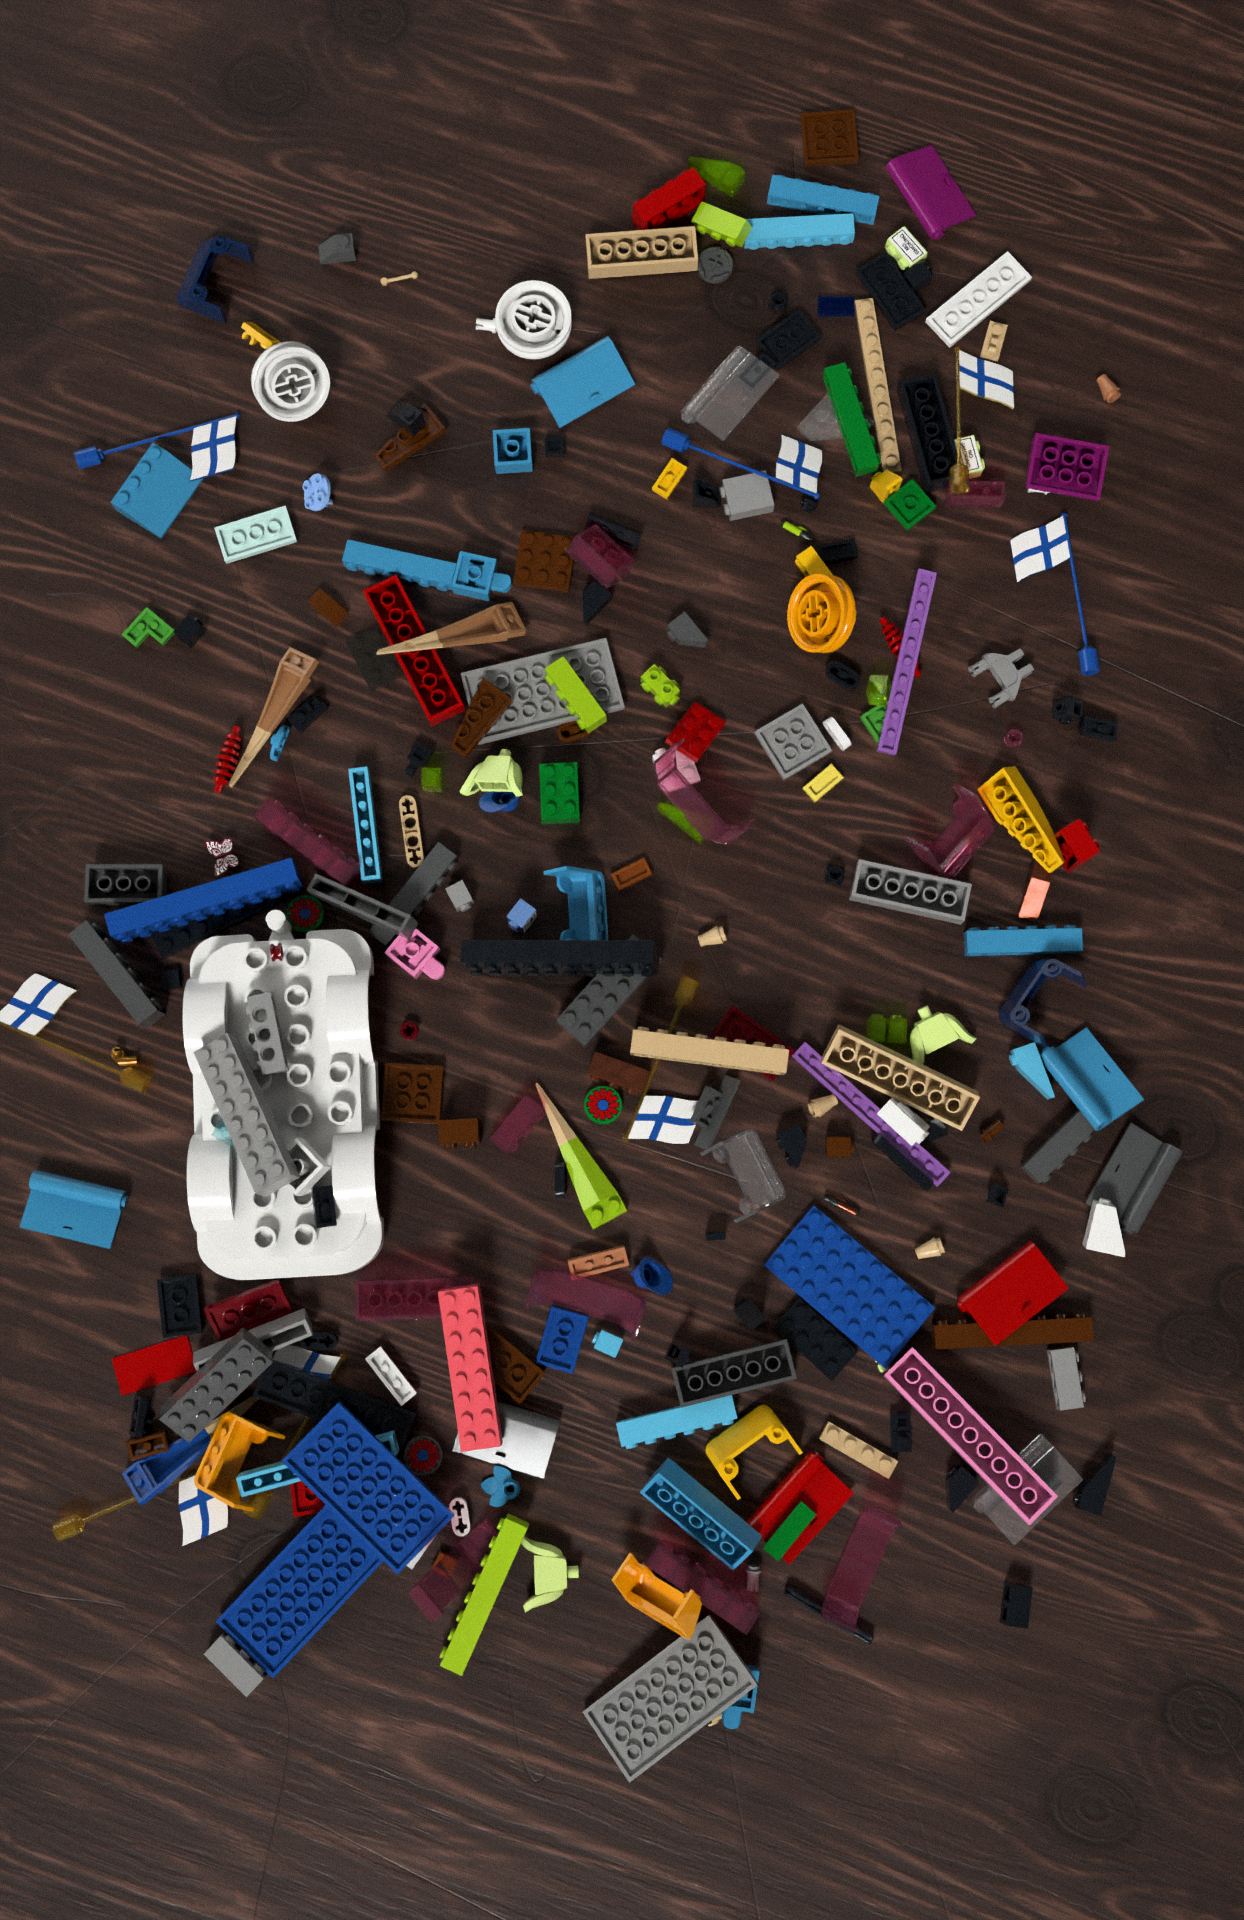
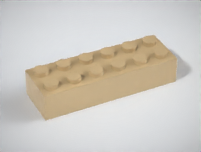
(641, 252)

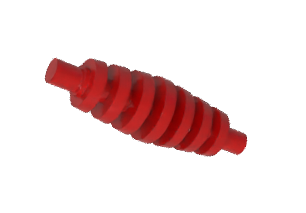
(888, 628)
(227, 759)

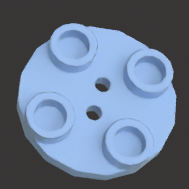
(317, 492)

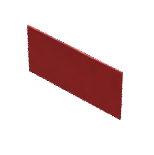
(154, 1365)

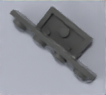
(712, 1110)

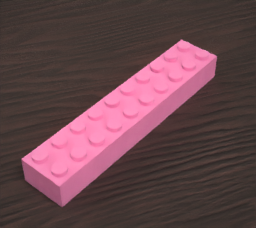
(970, 1436)

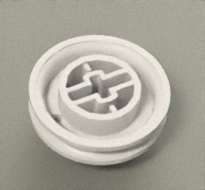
(530, 318)
(285, 381)

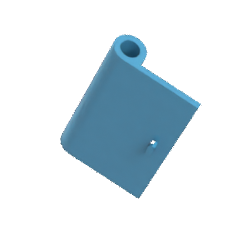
(591, 374)
(1096, 1090)
(85, 1207)

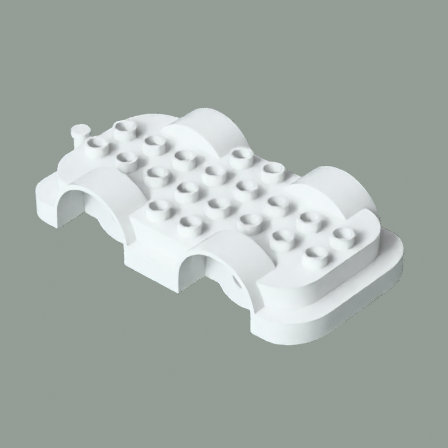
(323, 1098)

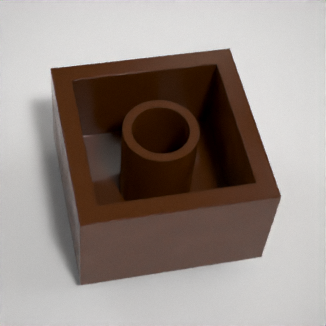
(459, 1132)

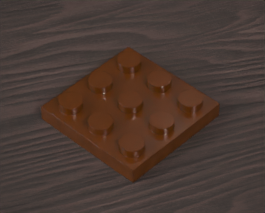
(829, 138)
(543, 561)
(412, 1093)

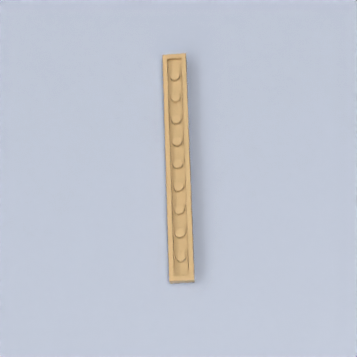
(877, 385)

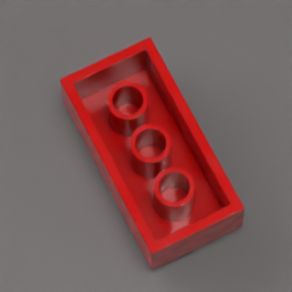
(669, 202)

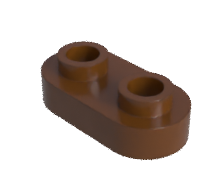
(574, 730)

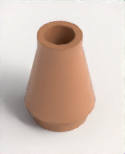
(1108, 389)

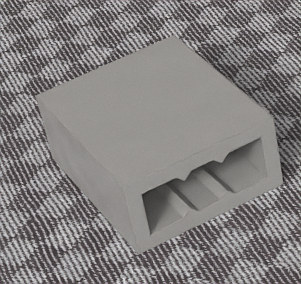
(746, 496)

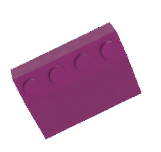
(1066, 466)

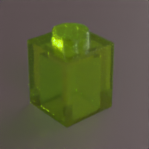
(878, 689)
(432, 779)

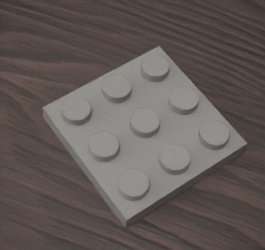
(793, 742)

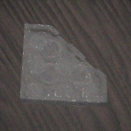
(822, 422)

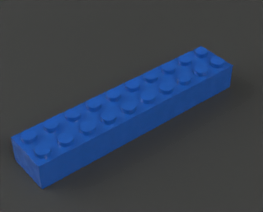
(204, 900)

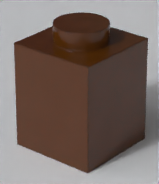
(838, 1147)

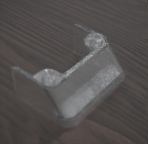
(752, 1171)

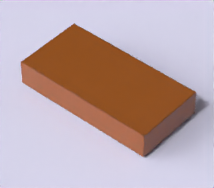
(631, 874)

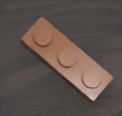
(598, 1262)

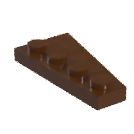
(405, 445)
(483, 713)

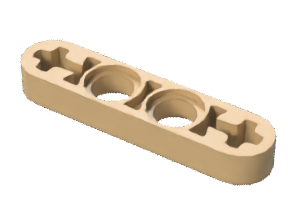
(409, 832)

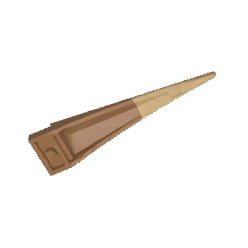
(487, 626)
(287, 686)

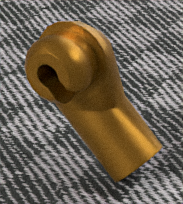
(122, 1059)

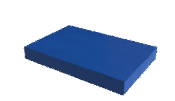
(562, 1339)

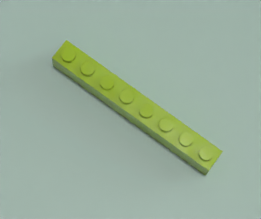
(484, 1594)

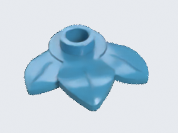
(498, 1485)

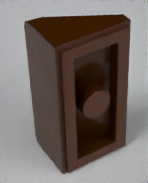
(148, 1445)

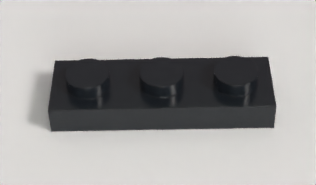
(619, 533)

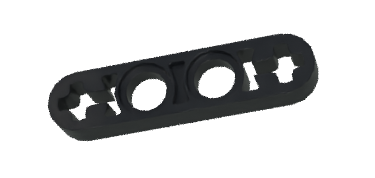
(902, 1162)

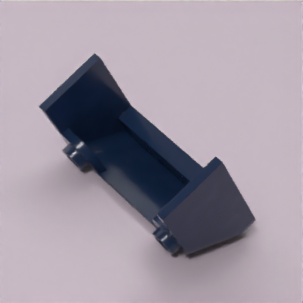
(192, 292)
(1015, 1012)

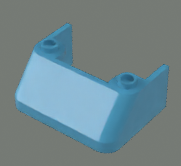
(585, 902)

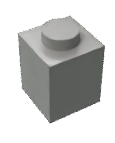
(460, 896)

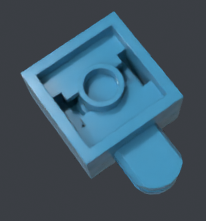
(478, 576)
(732, 1715)

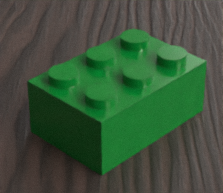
(559, 793)

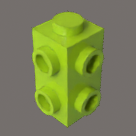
(663, 689)

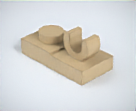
(993, 341)

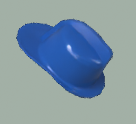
(497, 801)
(652, 1276)

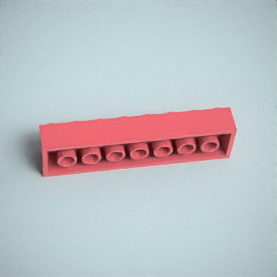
(470, 1367)

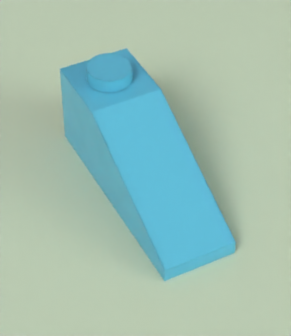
(1030, 1066)

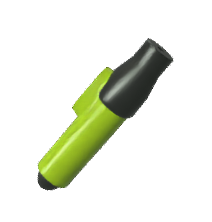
(799, 531)

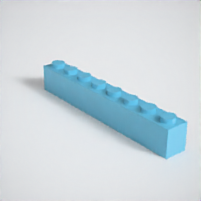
(279, 1474)

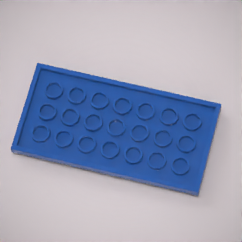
(849, 1286)
(368, 1487)
(299, 1591)

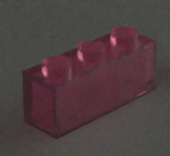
(979, 495)
(518, 1125)

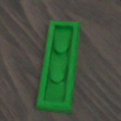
(789, 1531)

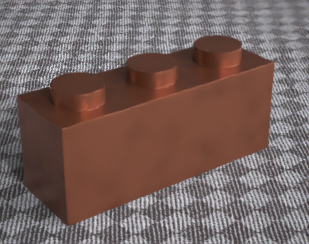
(618, 1074)

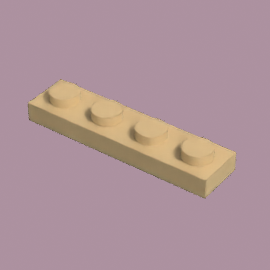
(858, 1450)

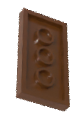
(511, 1368)

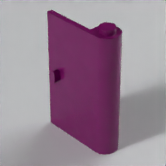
(930, 191)

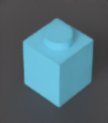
(607, 1343)

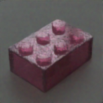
(601, 556)

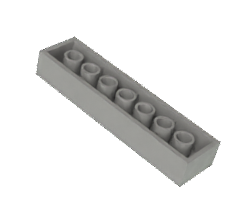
(246, 1115)

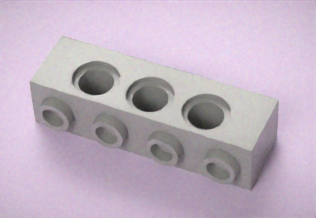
(253, 1006)

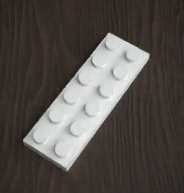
(978, 299)

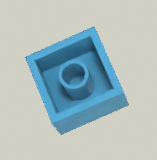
(512, 450)

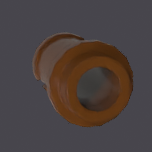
(991, 1131)

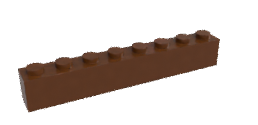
(1031, 1332)

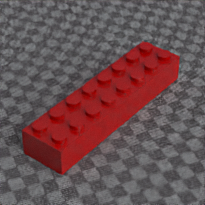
(421, 667)

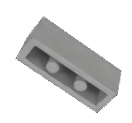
(1066, 1378)
(235, 1664)

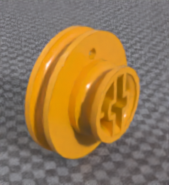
(820, 610)

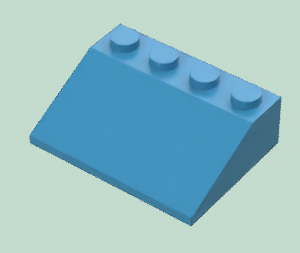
(156, 491)

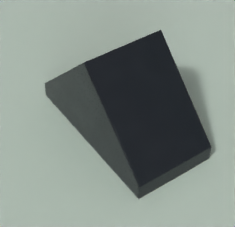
(705, 495)

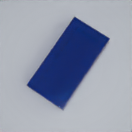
(835, 307)

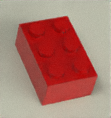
(1076, 845)

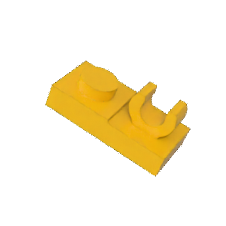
(258, 334)

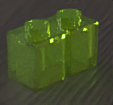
(895, 1029)

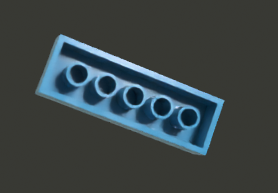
(701, 1514)

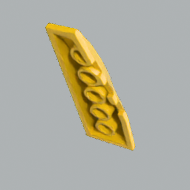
(1021, 814)

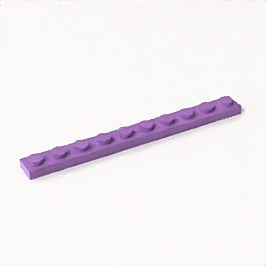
(906, 662)
(867, 1111)

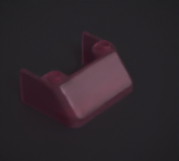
(959, 839)

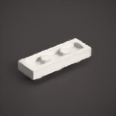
(391, 1375)

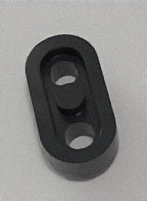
(844, 673)

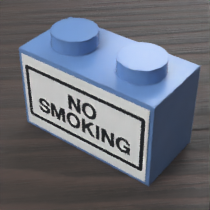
(521, 916)

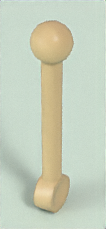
(384, 281)

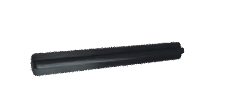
(816, 1607)

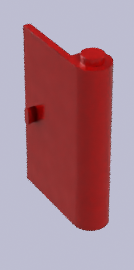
(1003, 1293)
(807, 1483)

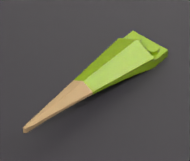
(594, 1190)

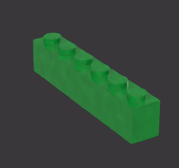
(851, 419)

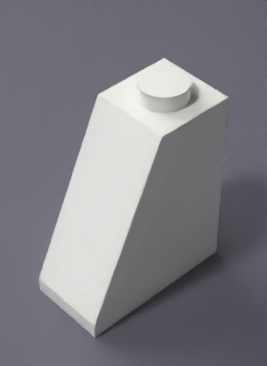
(1103, 1229)

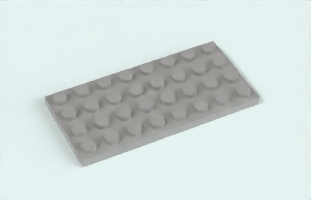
(534, 700)
(670, 1698)

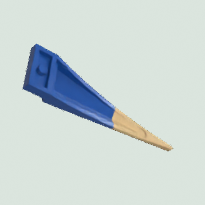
(157, 1472)

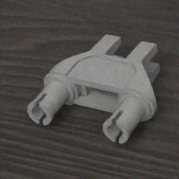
(1004, 672)

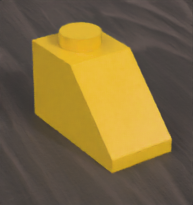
(885, 484)

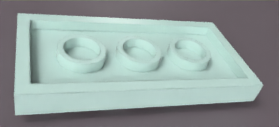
(255, 534)

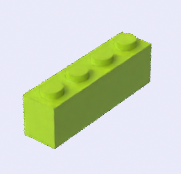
(575, 694)

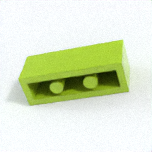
(721, 224)

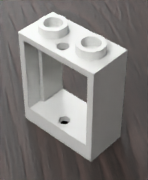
(904, 1121)

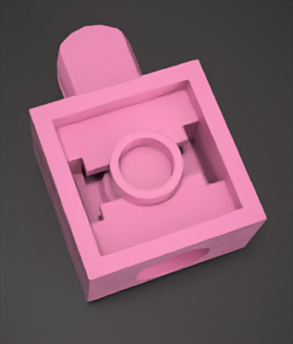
(416, 955)

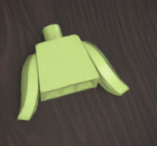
(496, 775)
(935, 1032)
(549, 1573)

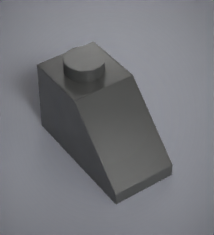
(338, 249)
(686, 632)

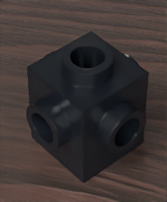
(1067, 710)

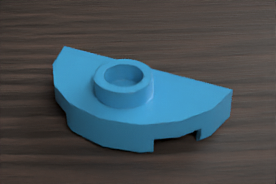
(278, 741)

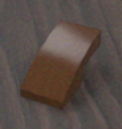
(327, 607)

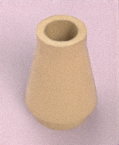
(713, 936)
(821, 1105)
(930, 1249)

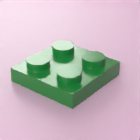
(909, 505)

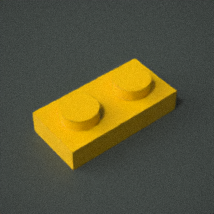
(669, 478)

